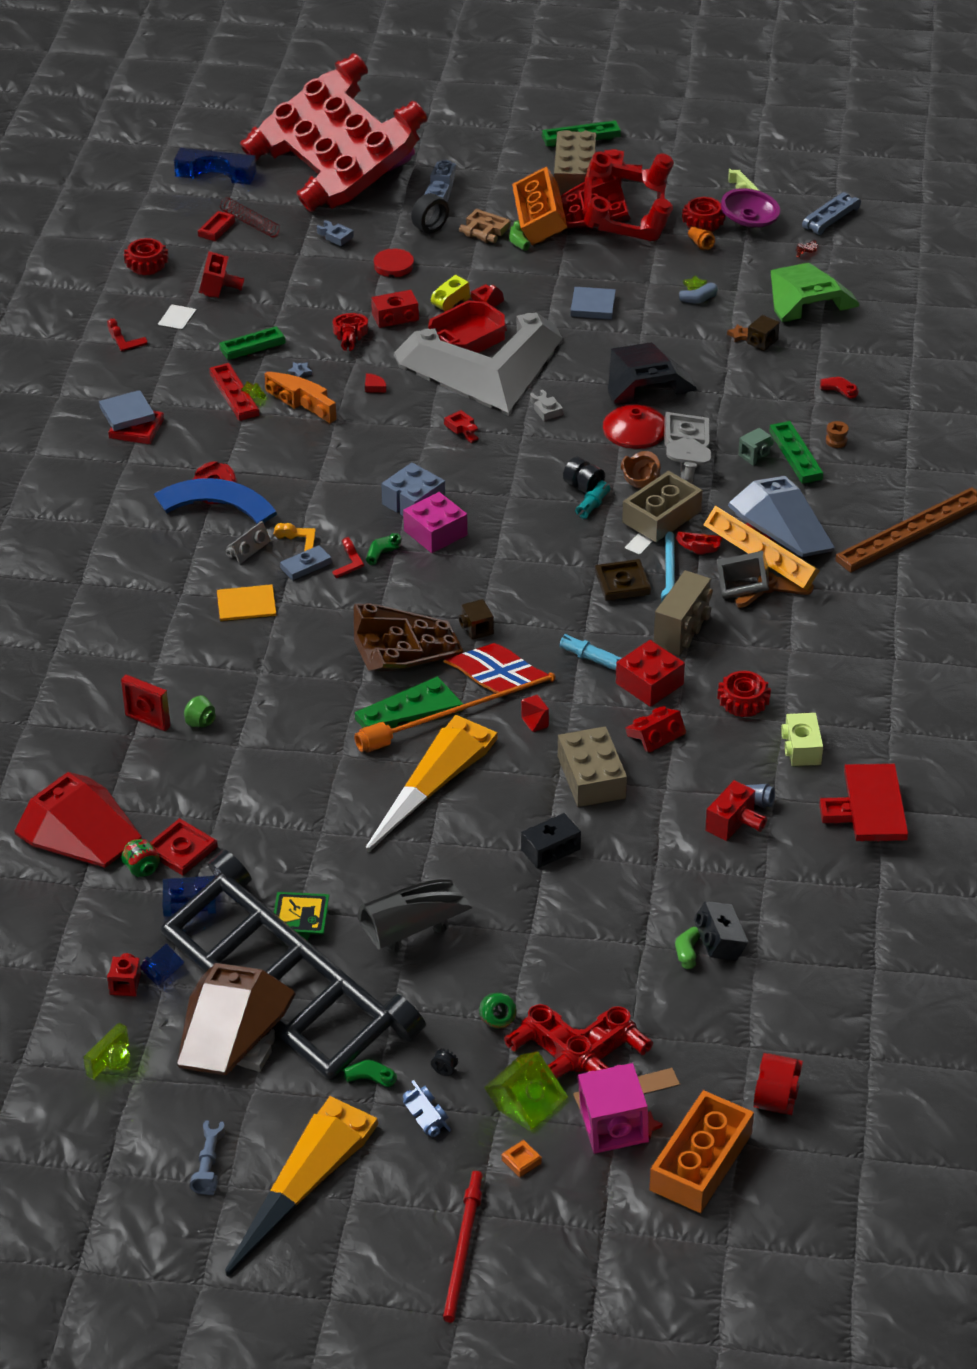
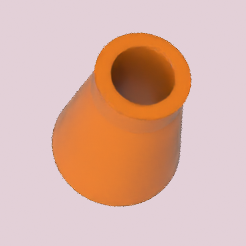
(703, 238)

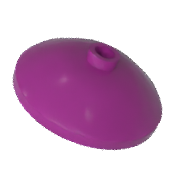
(750, 207)

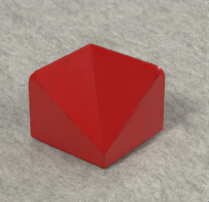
(535, 713)

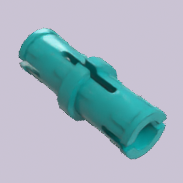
(592, 499)

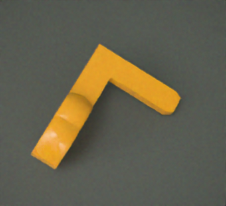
(290, 531)

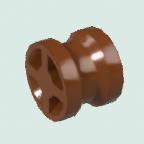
(837, 434)

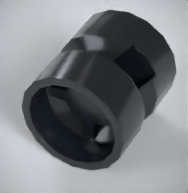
(582, 474)

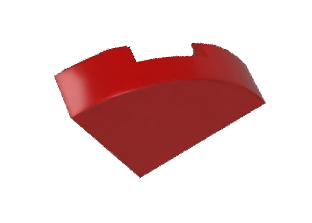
(374, 384)

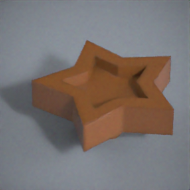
(738, 333)

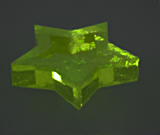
(694, 283)
(253, 390)

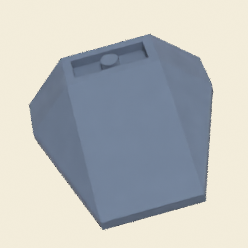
(783, 514)

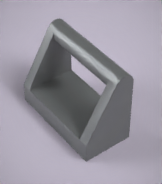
(741, 568)

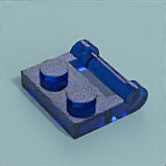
(180, 890)

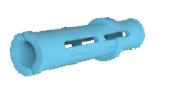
(588, 651)

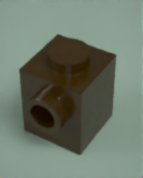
(476, 619)

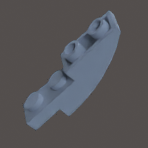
(442, 179)

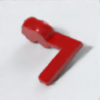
(116, 334)
(353, 555)

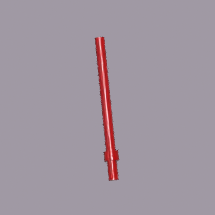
(472, 1200)

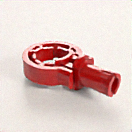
(349, 327)

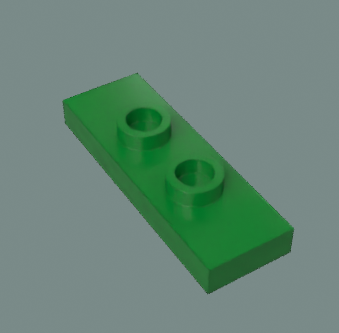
(252, 343)

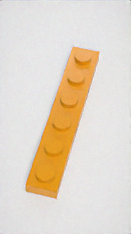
(752, 541)

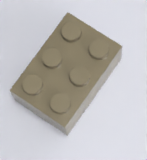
(662, 506)
(682, 612)
(592, 766)

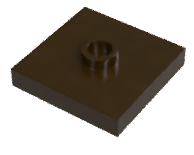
(622, 579)

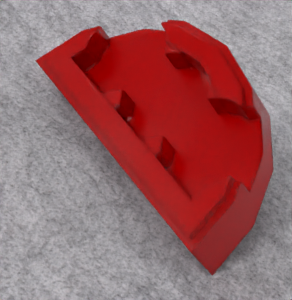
(699, 543)

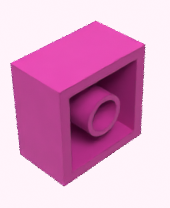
(435, 522)

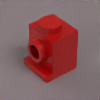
(125, 969)

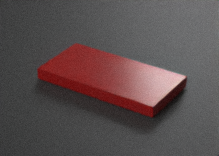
(875, 802)

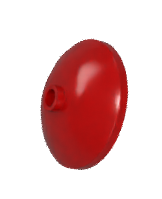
(634, 426)

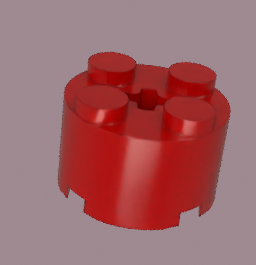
(777, 1083)

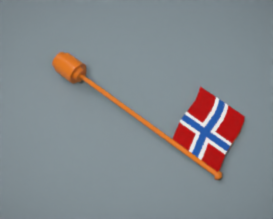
(489, 667)

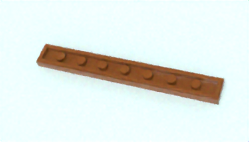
(908, 530)

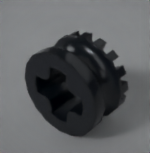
(441, 1057)

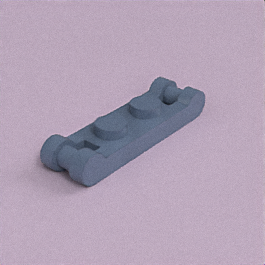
(830, 212)

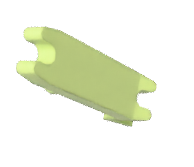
(740, 179)

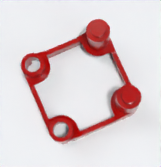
(654, 178)

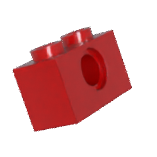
(395, 308)

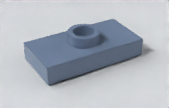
(305, 562)

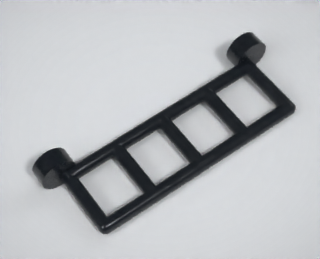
(232, 878)

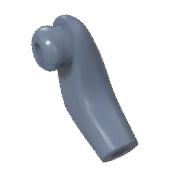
(699, 295)

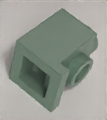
(755, 445)

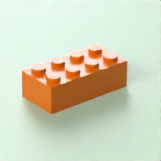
(539, 206)
(701, 1151)

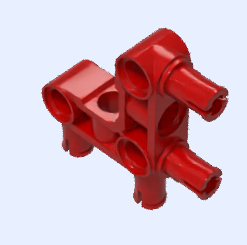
(576, 1048)

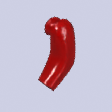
(840, 385)

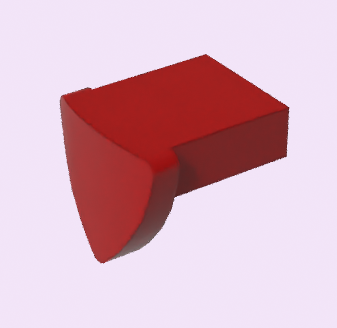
(488, 294)

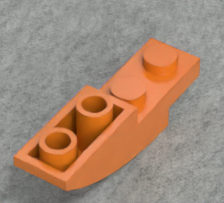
(299, 391)

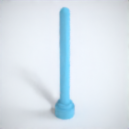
(670, 563)

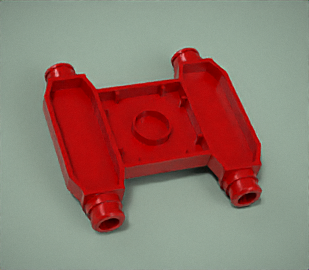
(336, 136)

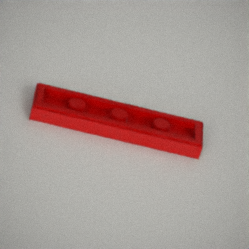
(231, 389)

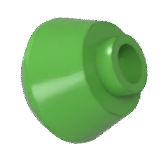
(199, 712)

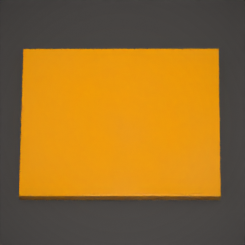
(246, 602)

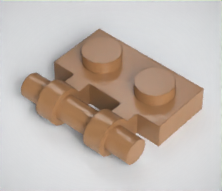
(489, 223)

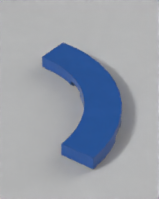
(216, 491)

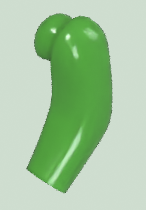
(516, 237)
(684, 947)

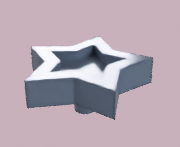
(300, 370)

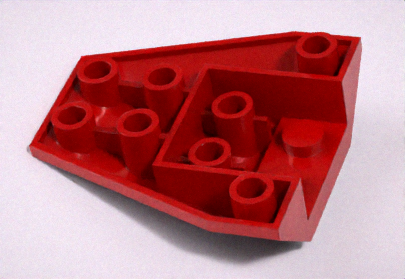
(608, 188)
(77, 821)

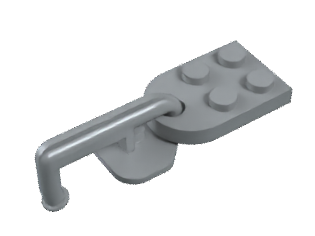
(687, 442)

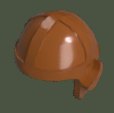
(641, 468)

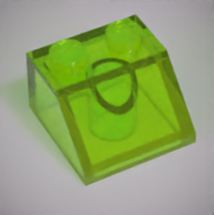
(526, 1090)

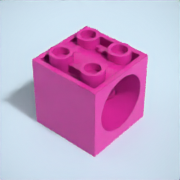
(613, 1108)

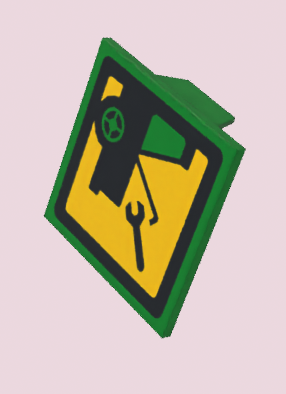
(303, 912)

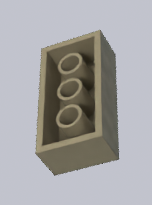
(573, 157)

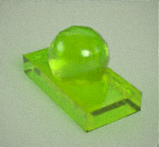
(108, 1052)

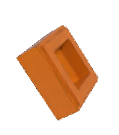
(521, 1158)

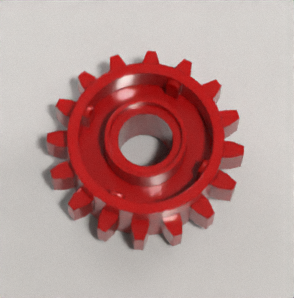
(703, 214)
(146, 256)
(744, 693)

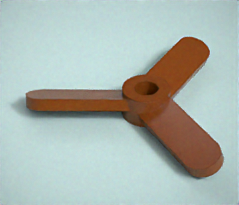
(775, 584)

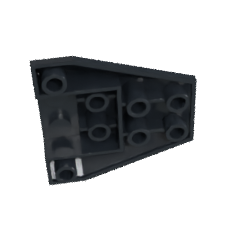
(643, 366)

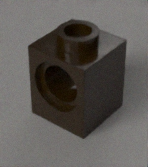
(763, 332)

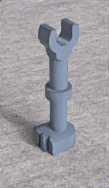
(205, 1181)

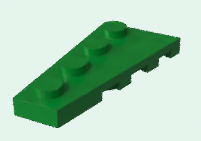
(410, 705)

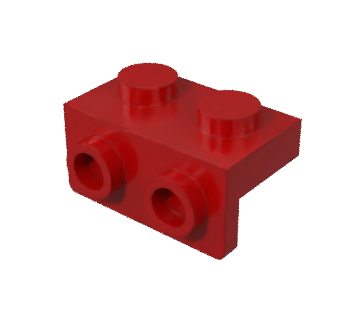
(657, 728)

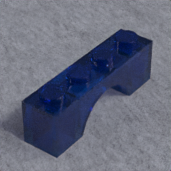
(194, 162)

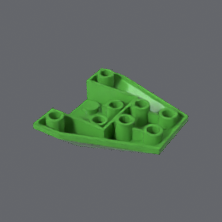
(806, 285)

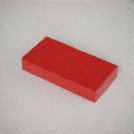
(216, 226)

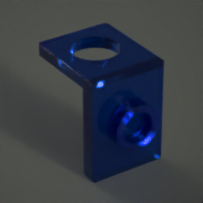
(161, 964)

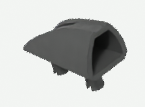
(411, 911)

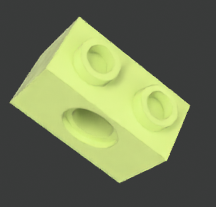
(802, 739)

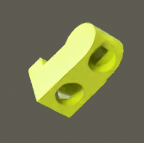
(450, 293)

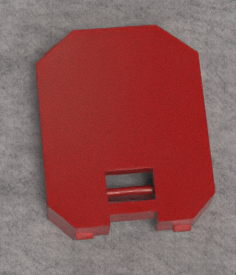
(470, 326)

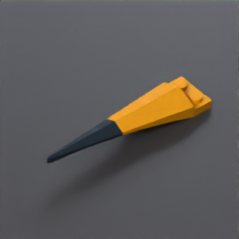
(324, 1145)

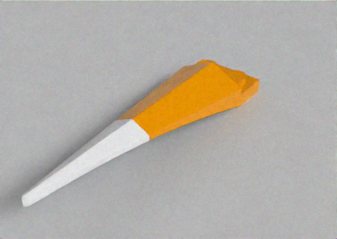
(449, 754)

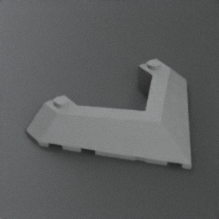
(488, 380)

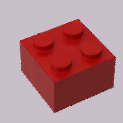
(650, 673)

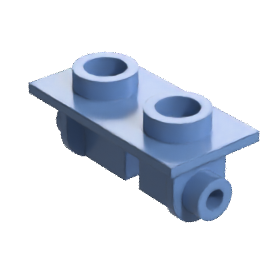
(420, 1101)

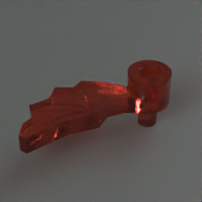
(808, 247)

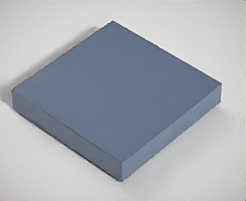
(593, 302)
(127, 410)

